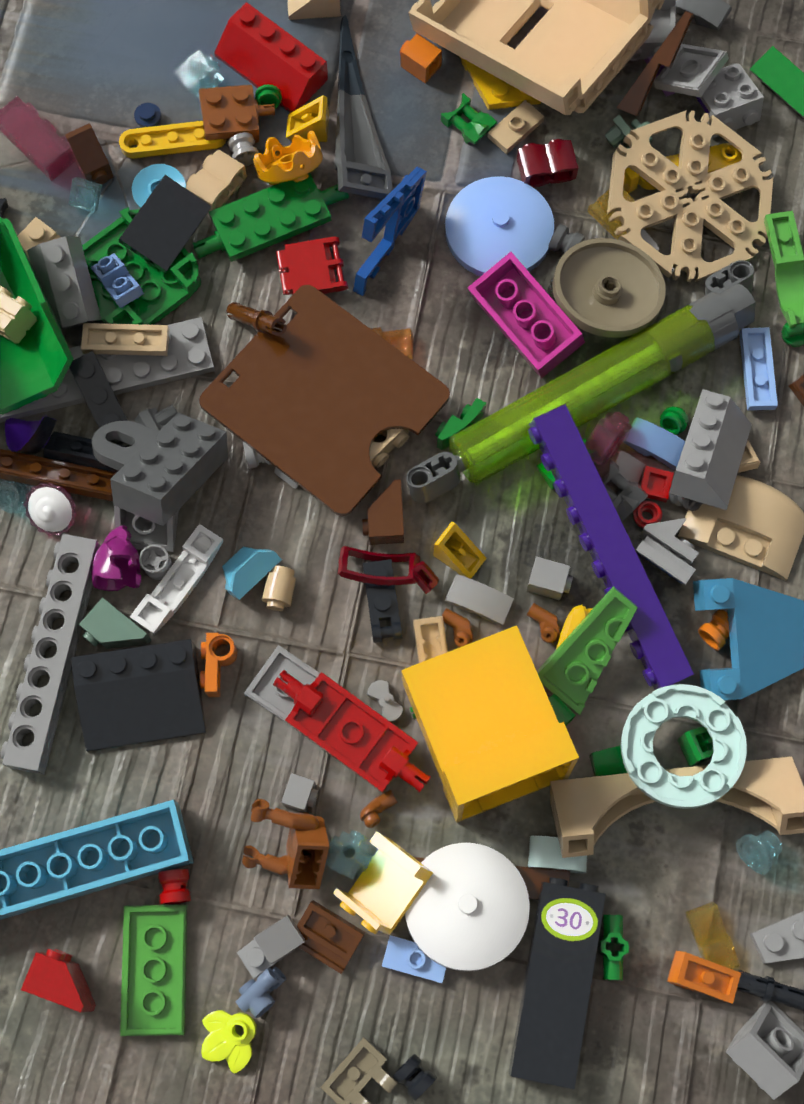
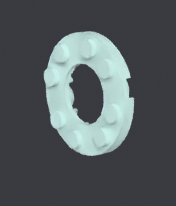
(710, 712)

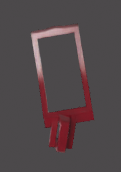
(418, 571)

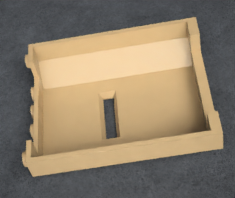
(561, 60)

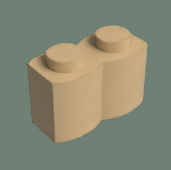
(217, 179)

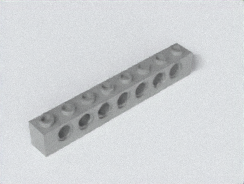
(35, 756)

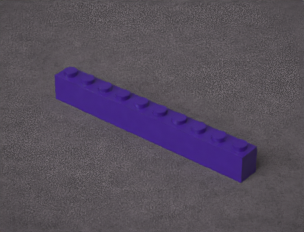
(609, 545)

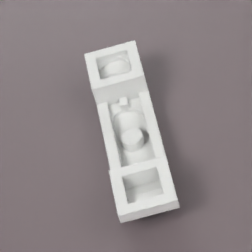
(179, 581)

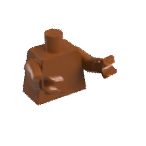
(305, 847)

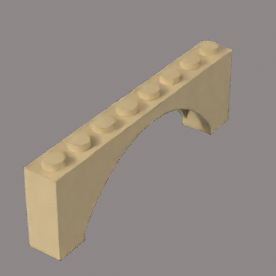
(591, 804)

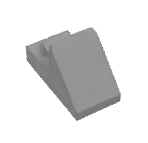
(665, 533)
(271, 946)

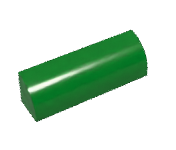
(782, 78)

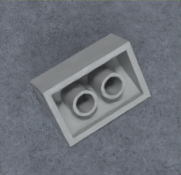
(65, 280)

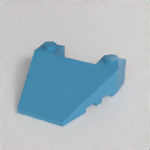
(763, 634)

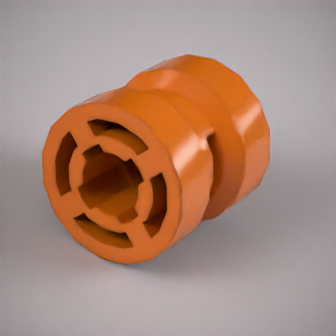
(716, 631)

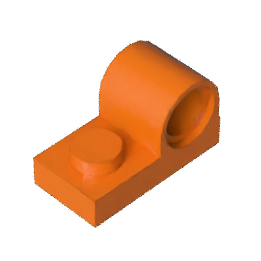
(703, 976)

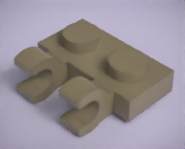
(354, 1074)

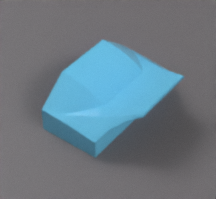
(247, 569)

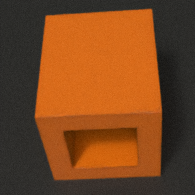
(420, 58)

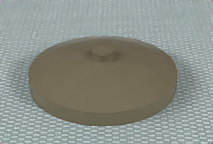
(609, 287)

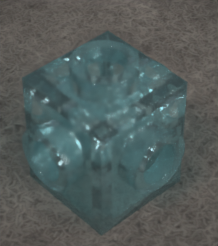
(200, 72)
(349, 866)

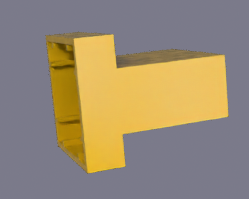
(488, 723)

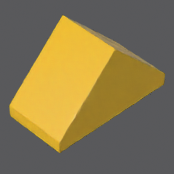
(309, 118)
(458, 551)

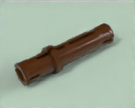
(262, 321)

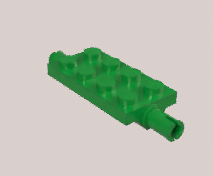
(268, 218)

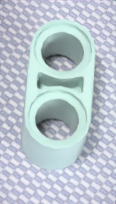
(546, 853)

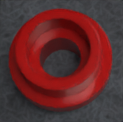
(652, 508)

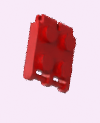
(311, 265)

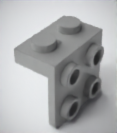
(733, 98)

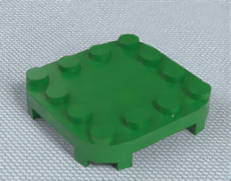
(161, 290)

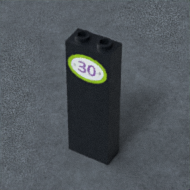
(557, 983)

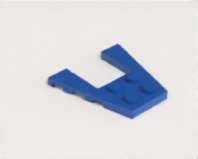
(395, 214)

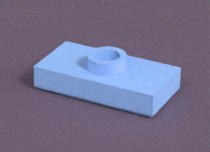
(408, 958)

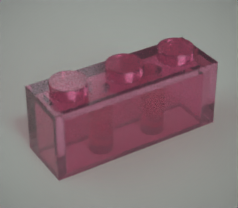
(35, 138)

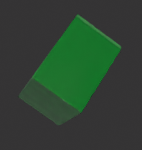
(696, 746)

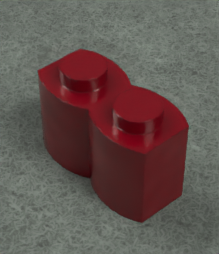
(547, 163)

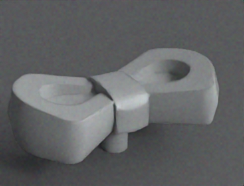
(380, 691)

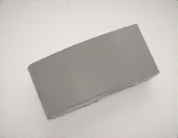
(479, 599)

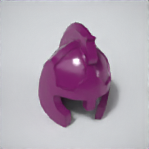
(116, 562)

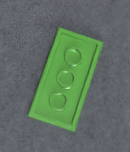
(154, 970)

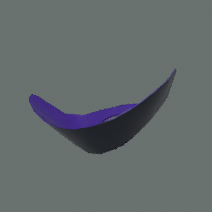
(28, 435)

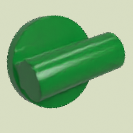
(793, 336)

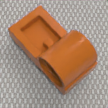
(211, 677)

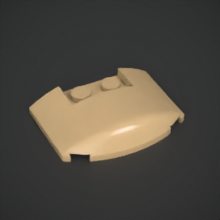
(757, 528)

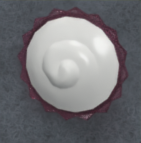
(50, 509)

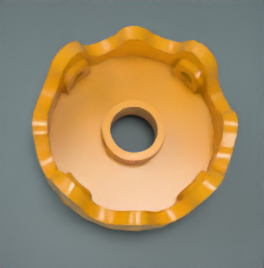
(290, 162)

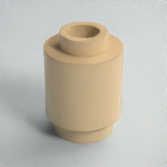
(279, 588)

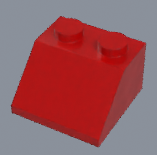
(59, 981)

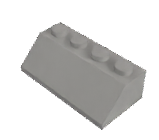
(712, 451)

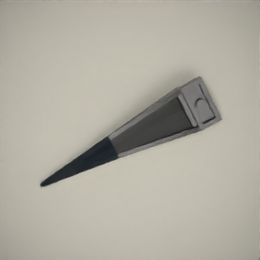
(358, 151)

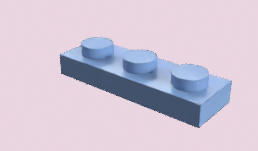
(758, 369)

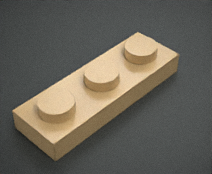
(125, 339)

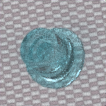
(13, 496)
(759, 850)

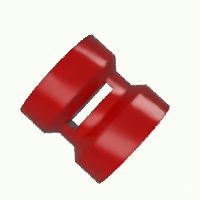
(174, 886)

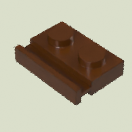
(328, 936)

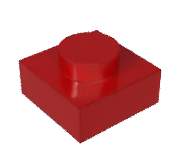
(657, 483)

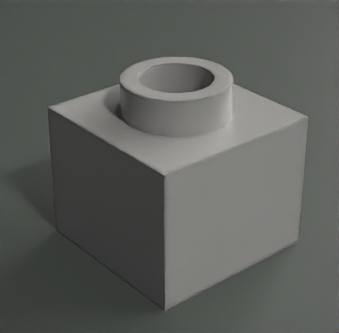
(300, 793)

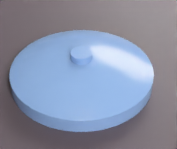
(497, 219)

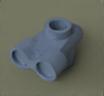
(256, 994)

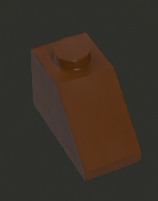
(89, 154)
(385, 517)

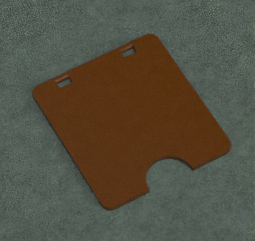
(323, 398)

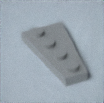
(781, 940)

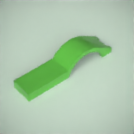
(788, 264)

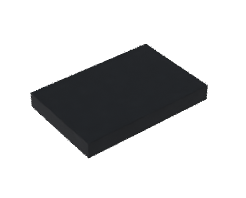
(165, 224)

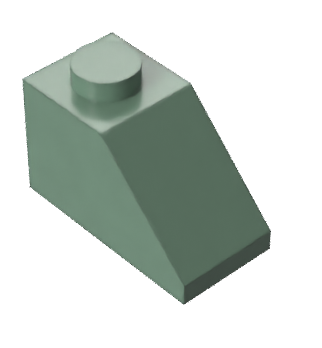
(111, 628)

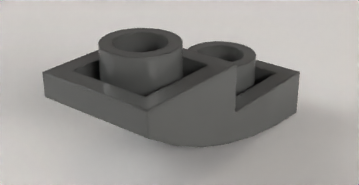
(706, 12)

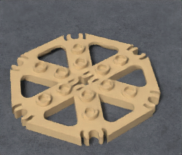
(668, 204)

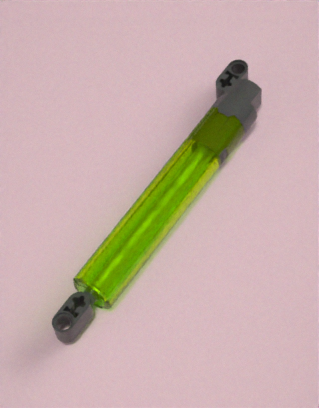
(595, 384)

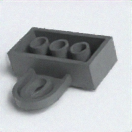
(161, 465)

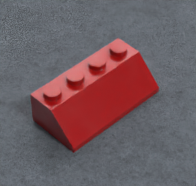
(271, 56)

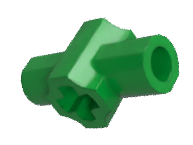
(613, 964)

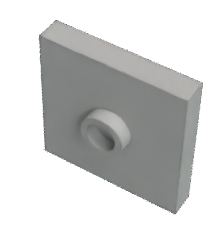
(692, 70)

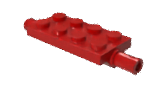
(351, 732)

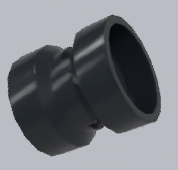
(419, 1082)

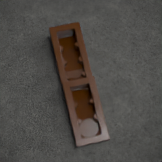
(665, 55)

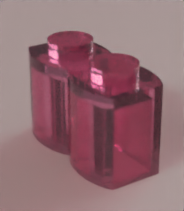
(607, 437)

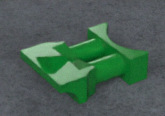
(474, 130)

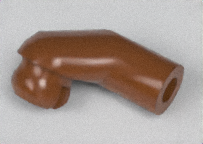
(548, 623)
(461, 627)
(370, 812)

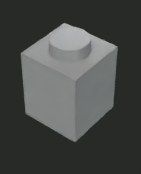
(549, 578)

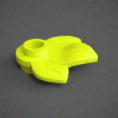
(225, 1042)

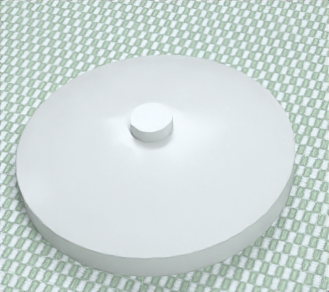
(469, 908)

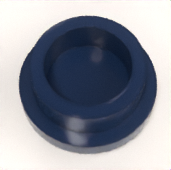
(147, 115)

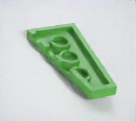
(582, 656)

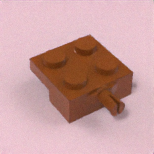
(231, 111)

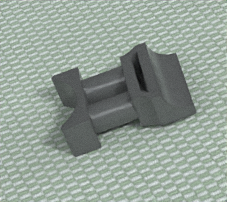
(628, 496)

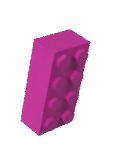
(526, 314)

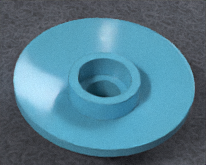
(148, 179)

